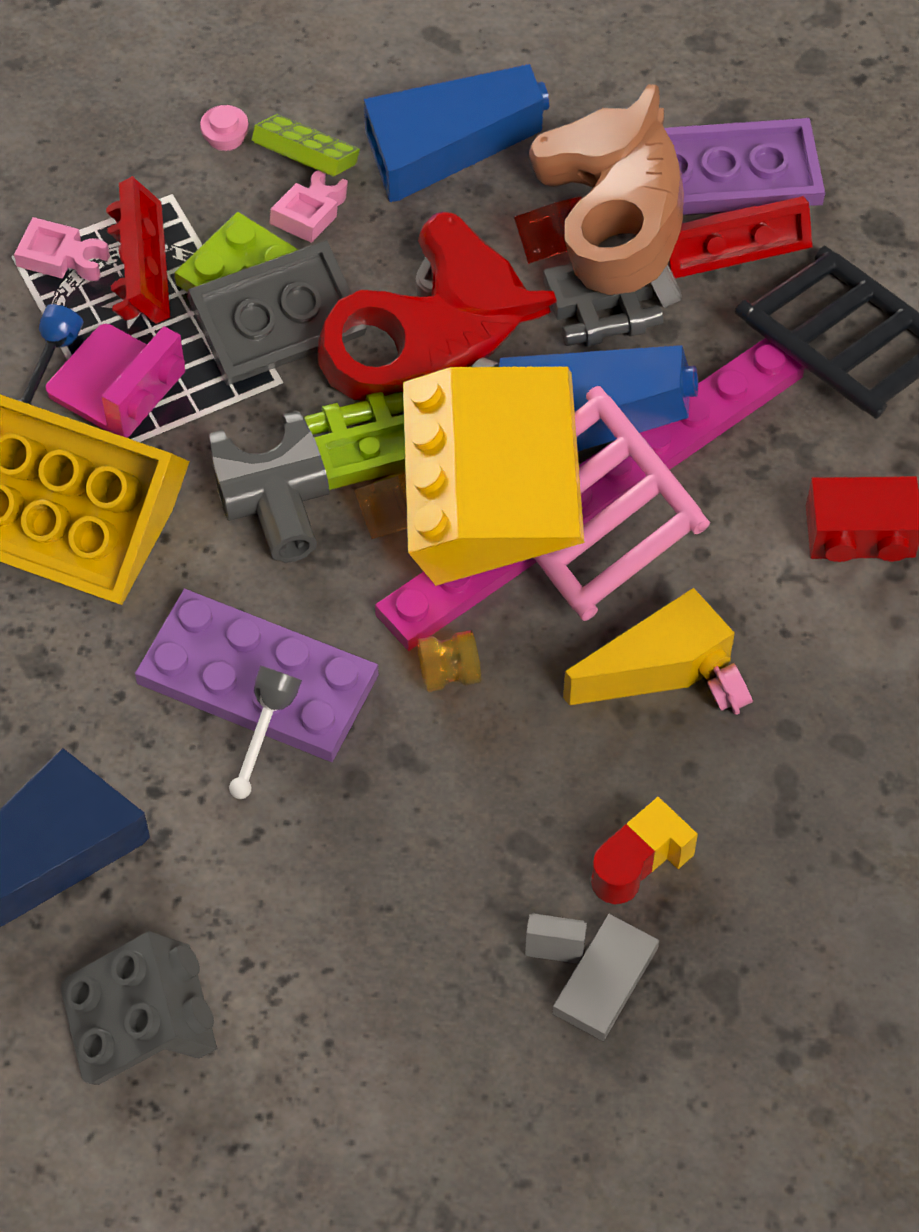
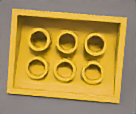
(490, 468)
(80, 500)

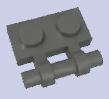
(579, 301)

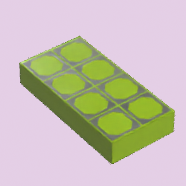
(305, 145)

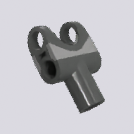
(273, 486)

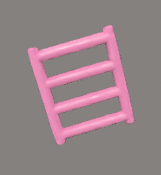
(657, 480)

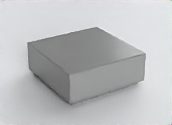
(555, 938)

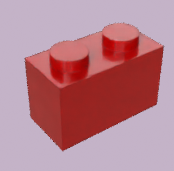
(863, 518)

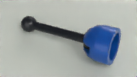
(59, 329)

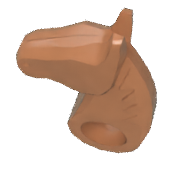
(633, 191)

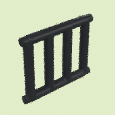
(835, 371)

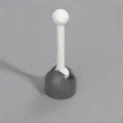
(273, 692)

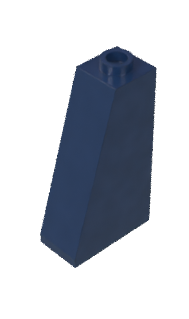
(61, 832)

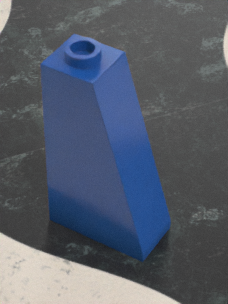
(450, 126)
(645, 383)

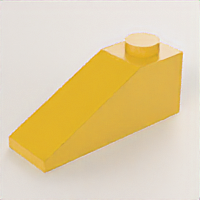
(655, 655)

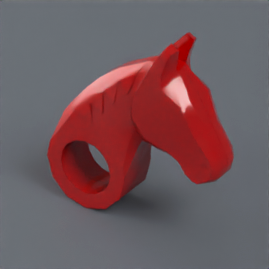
(467, 318)

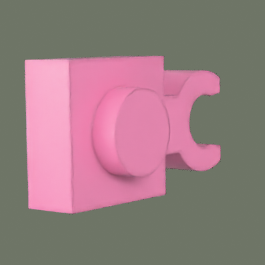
(309, 210)
(56, 247)

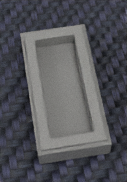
(605, 977)

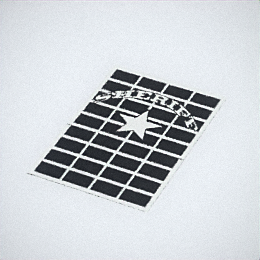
(201, 387)

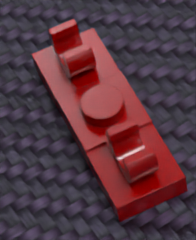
(742, 237)
(141, 252)

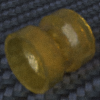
(449, 660)

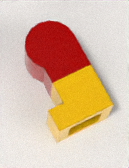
(639, 849)

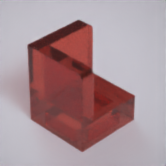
(544, 230)

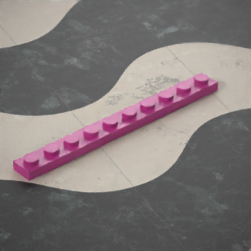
(722, 401)

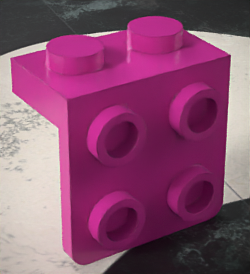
(118, 378)

